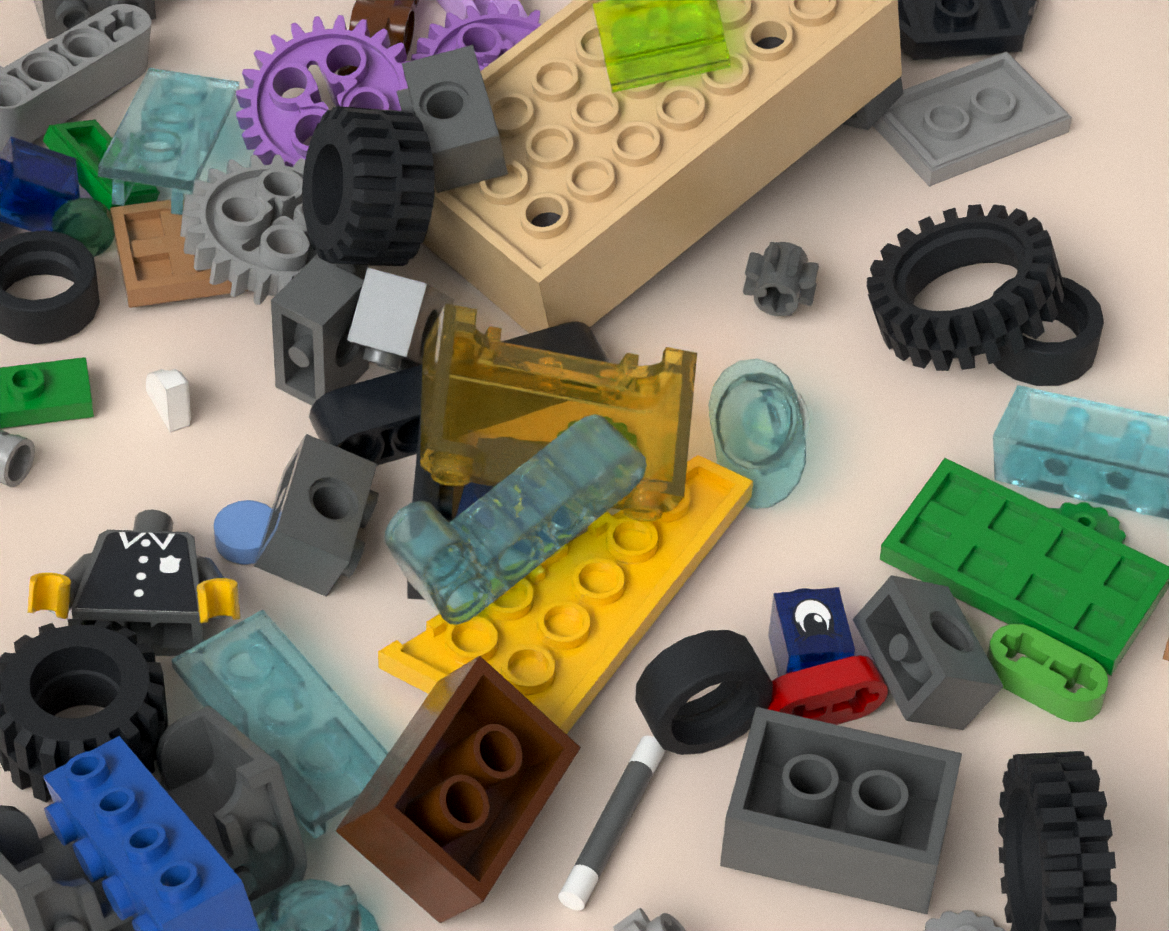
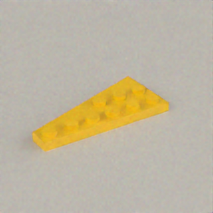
(585, 605)

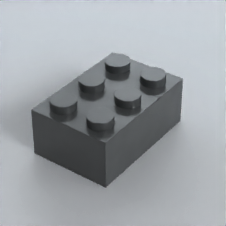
(840, 810)

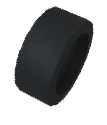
(52, 317)
(1058, 361)
(687, 670)

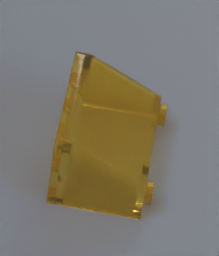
(503, 402)

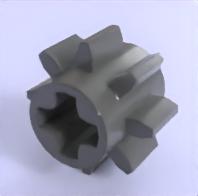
(780, 278)

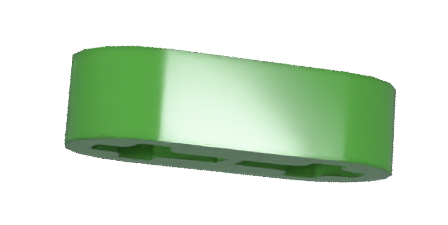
(1047, 672)

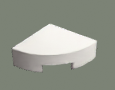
(171, 397)

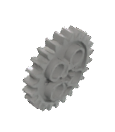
(251, 227)

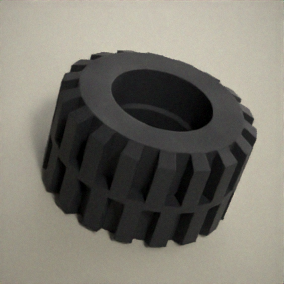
(368, 186)
(70, 670)

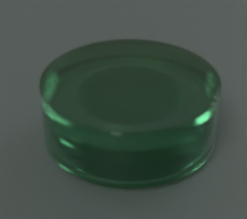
(86, 222)

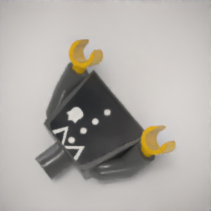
(142, 583)

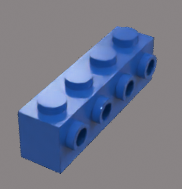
(143, 846)

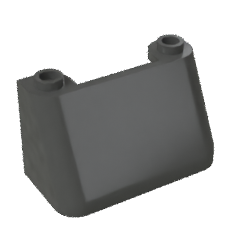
(222, 786)

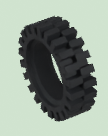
(976, 328)
(1056, 845)

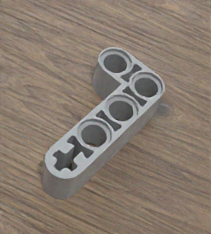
(73, 71)

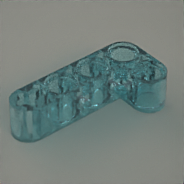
(517, 523)

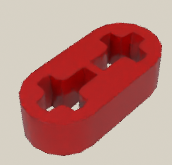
(831, 691)

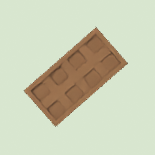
(154, 258)

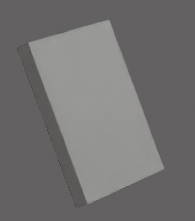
(971, 118)

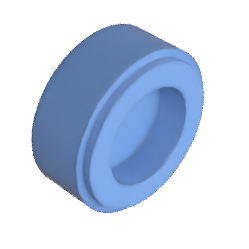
(241, 530)

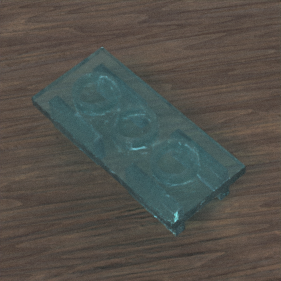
(168, 134)
(289, 712)

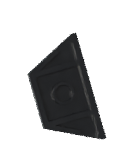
(963, 27)

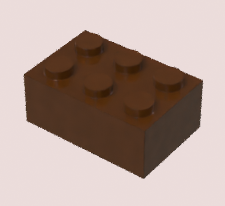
(459, 790)

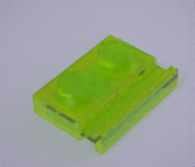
(659, 40)

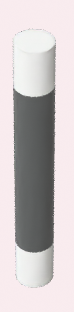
(611, 824)

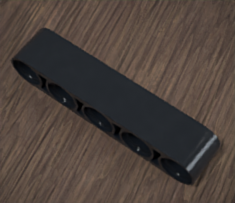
(383, 413)

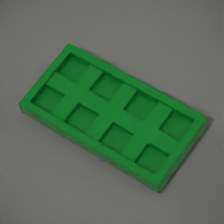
(1026, 563)

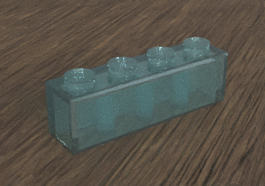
(1084, 451)

